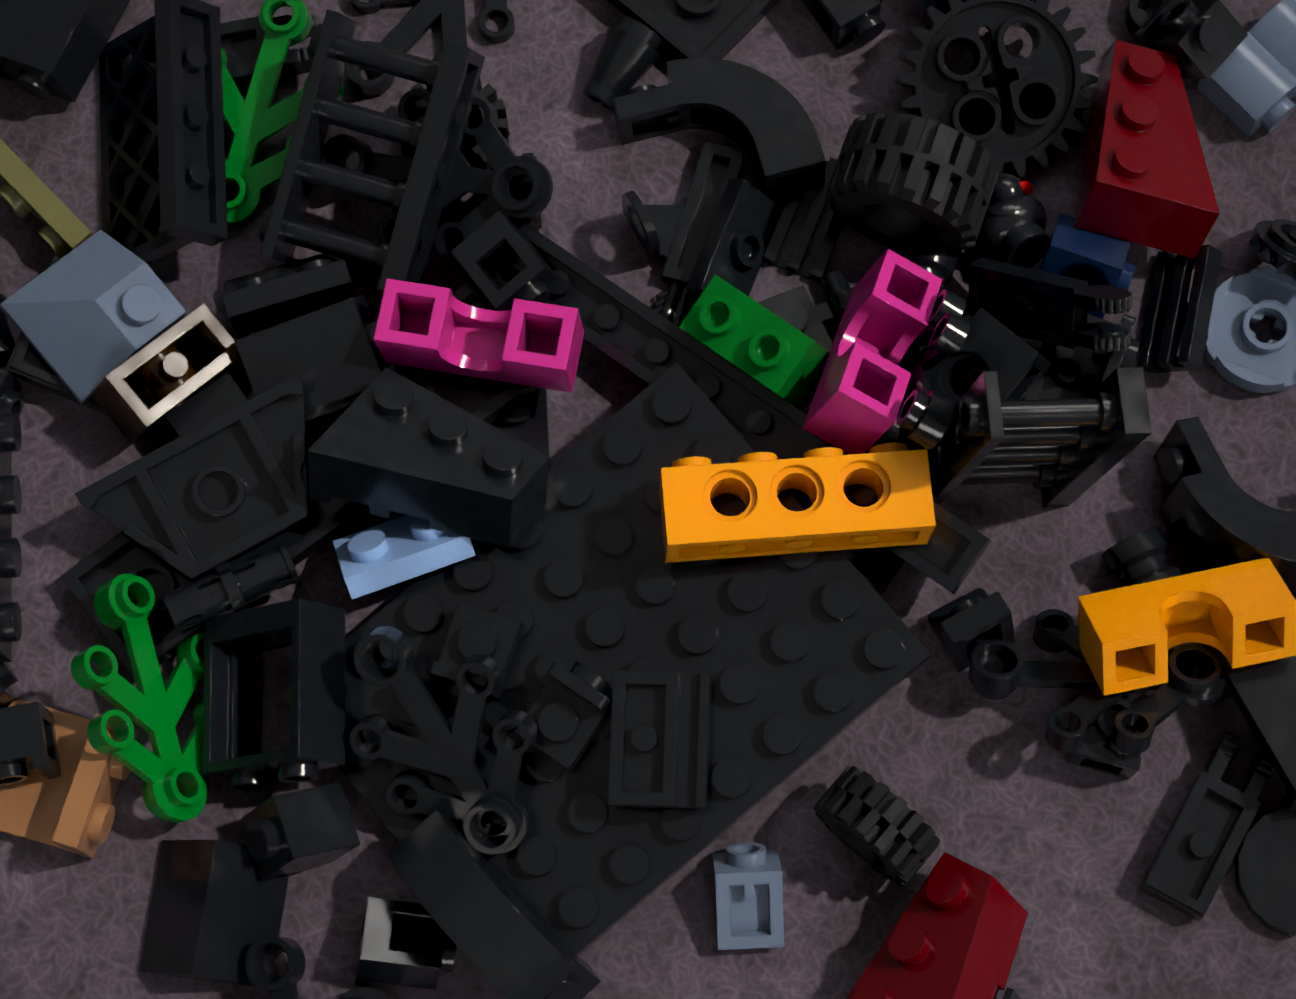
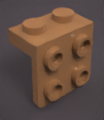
(71, 809)

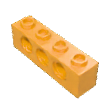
(767, 528)

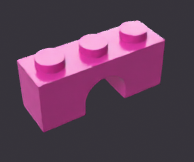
(436, 332)
(862, 374)

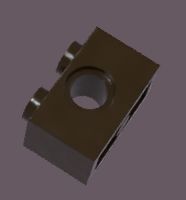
(166, 373)

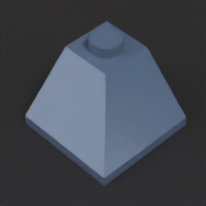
(93, 312)

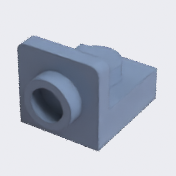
(748, 897)

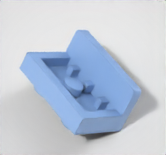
(396, 553)

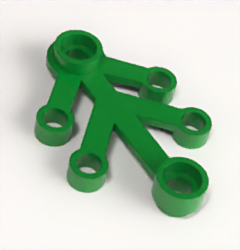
(254, 117)
(125, 606)

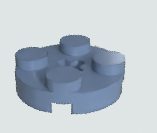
(1232, 344)

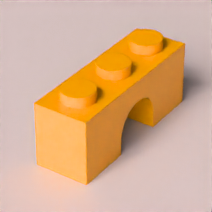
(1232, 607)

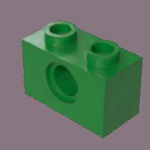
(757, 341)

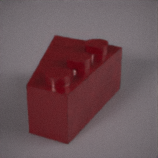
(1144, 157)
(949, 941)

